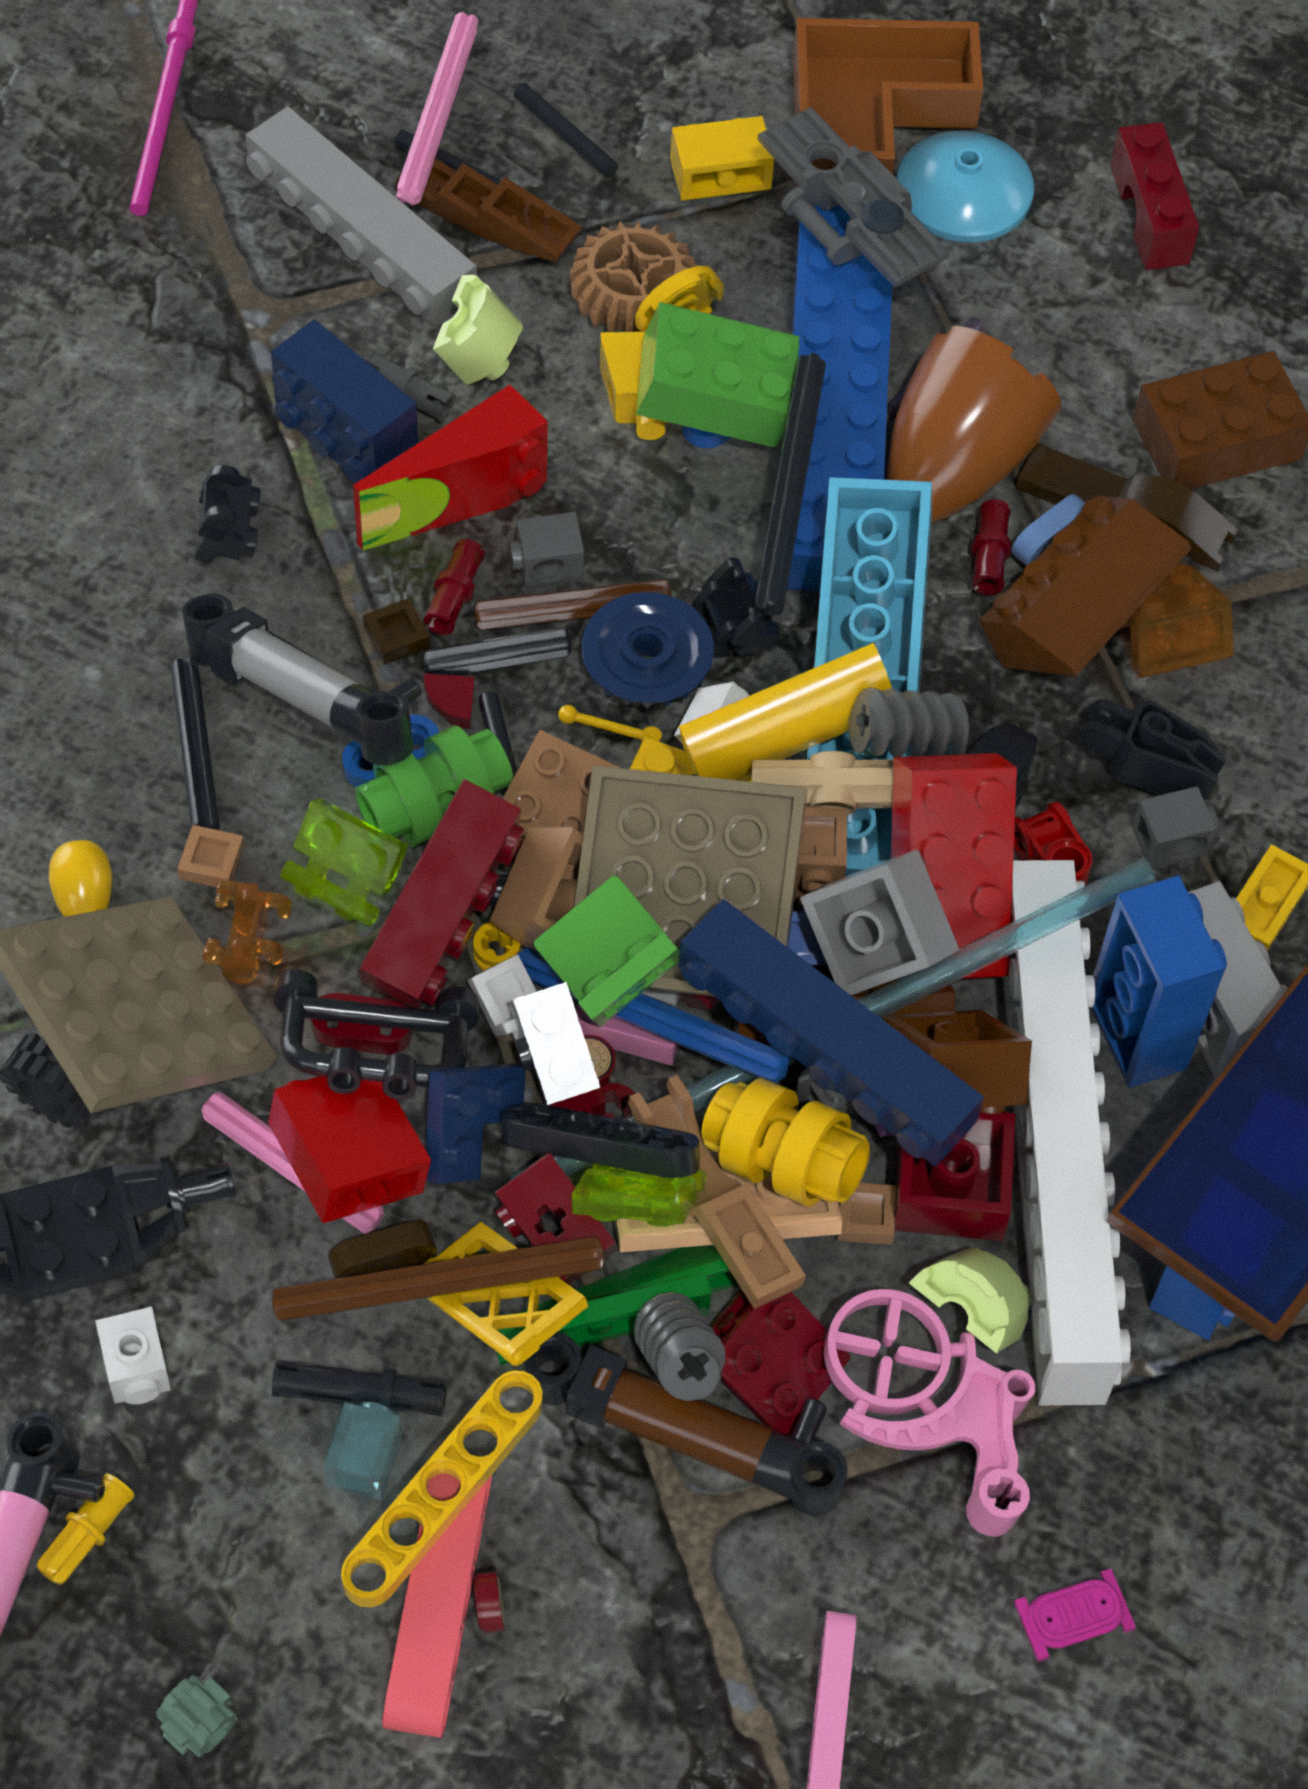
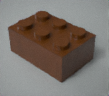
(1222, 421)

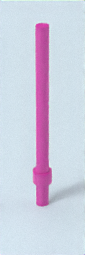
(180, 39)

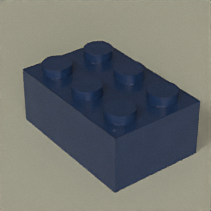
(341, 402)

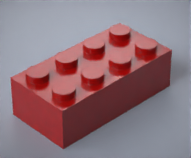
(964, 826)

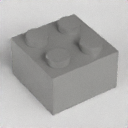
(880, 923)

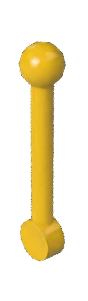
(569, 715)

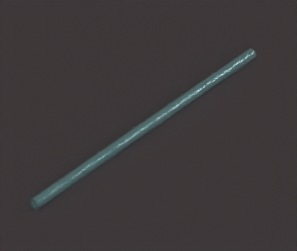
(947, 971)

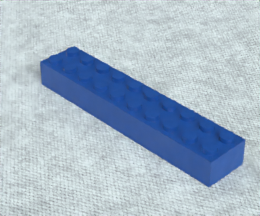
(846, 321)

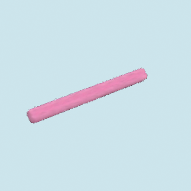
(437, 109)

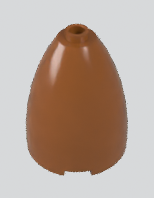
(968, 419)

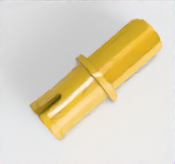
(84, 1531)

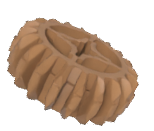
(621, 270)

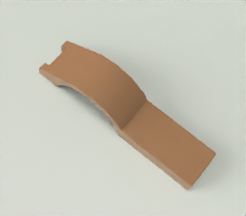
(728, 1210)

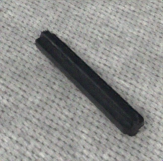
(194, 743)

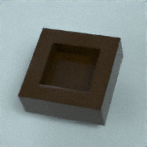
(396, 631)

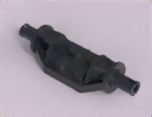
(85, 1226)

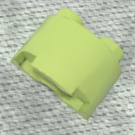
(479, 334)
(985, 1288)

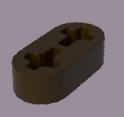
(384, 1250)

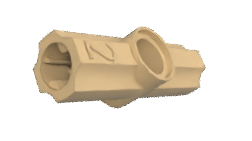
(832, 779)

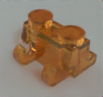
(246, 942)

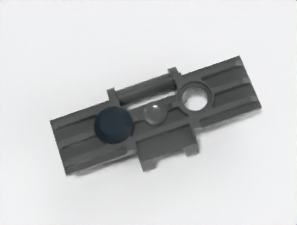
(873, 198)

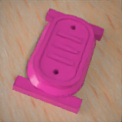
(1074, 1614)

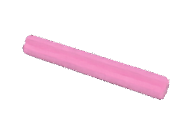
(260, 1141)

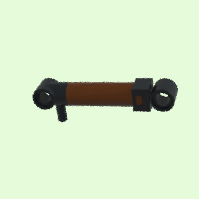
(607, 1392)

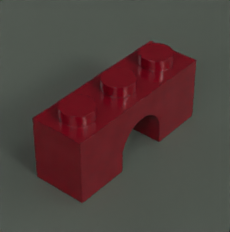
(1164, 215)

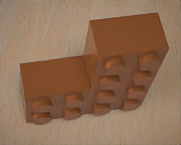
(886, 76)

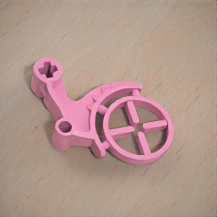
(976, 1413)

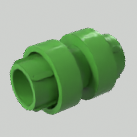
(416, 792)

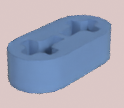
(1040, 533)

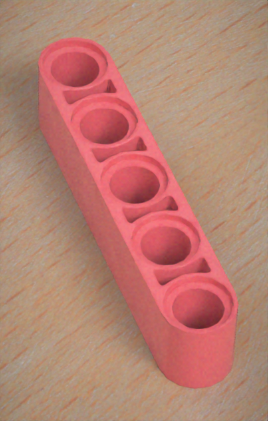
(435, 1619)

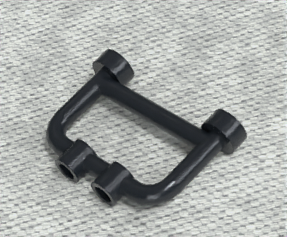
(345, 1068)

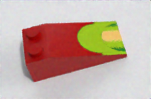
(456, 473)

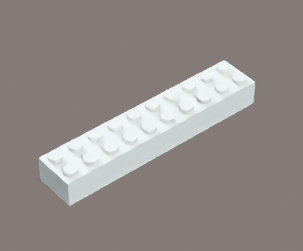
(1062, 1154)

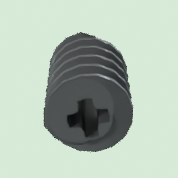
(908, 723)
(680, 1346)

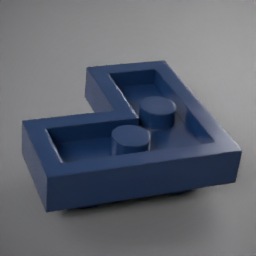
(457, 1110)

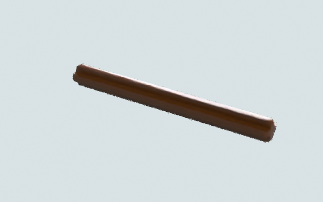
(438, 1278)

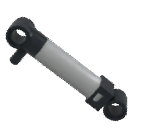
(243, 648)

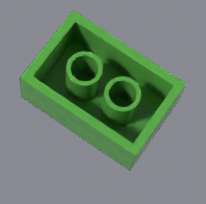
(717, 374)

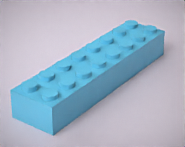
(878, 596)

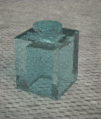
(363, 1449)

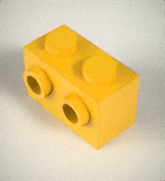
(720, 158)

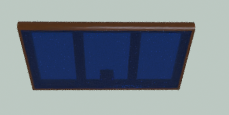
(1232, 1180)

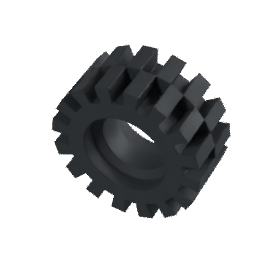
(42, 1083)

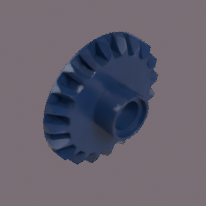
(647, 627)

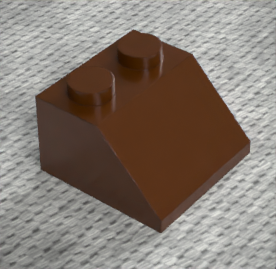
(976, 1050)

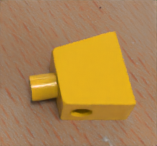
(620, 373)

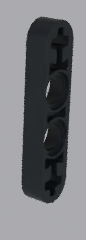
(601, 1140)

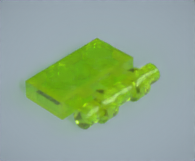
(351, 848)
(620, 1193)

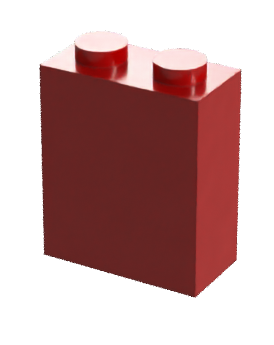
(348, 1147)

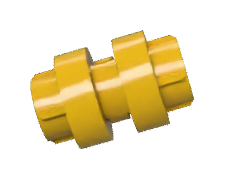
(806, 1150)

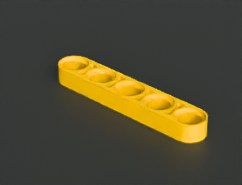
(438, 1515)

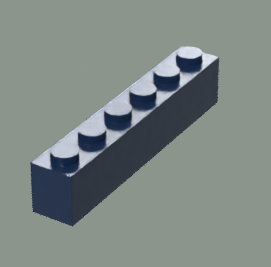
(829, 1033)

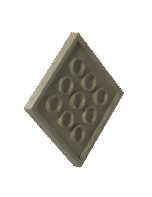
(690, 845)
(131, 1003)

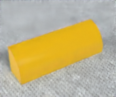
(782, 717)

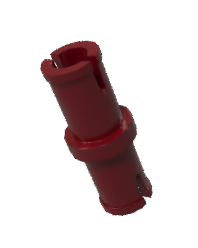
(991, 547)
(454, 587)

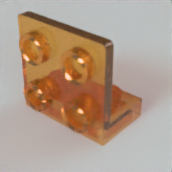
(1181, 624)

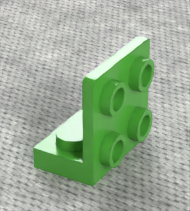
(607, 950)

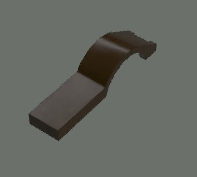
(1056, 475)

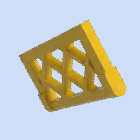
(539, 1324)

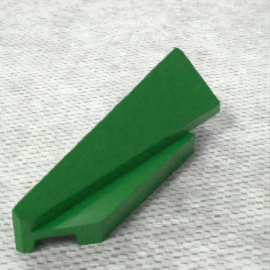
(619, 1297)

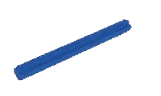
(680, 1027)

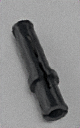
(355, 1386)

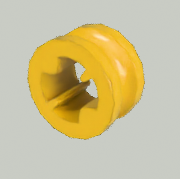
(487, 957)

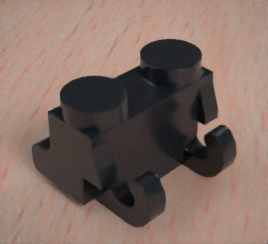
(226, 509)
(731, 607)

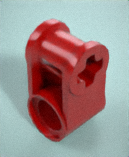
(1052, 837)

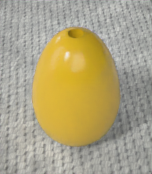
(80, 878)

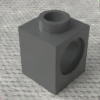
(548, 550)
(1174, 827)

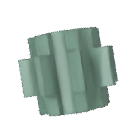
(196, 1715)

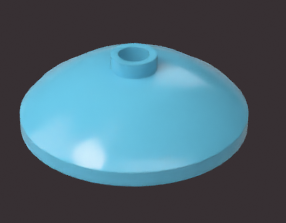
(967, 185)

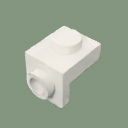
(497, 989)

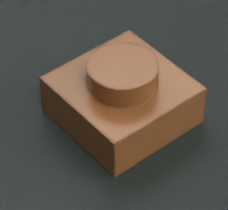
(210, 856)
(869, 1215)

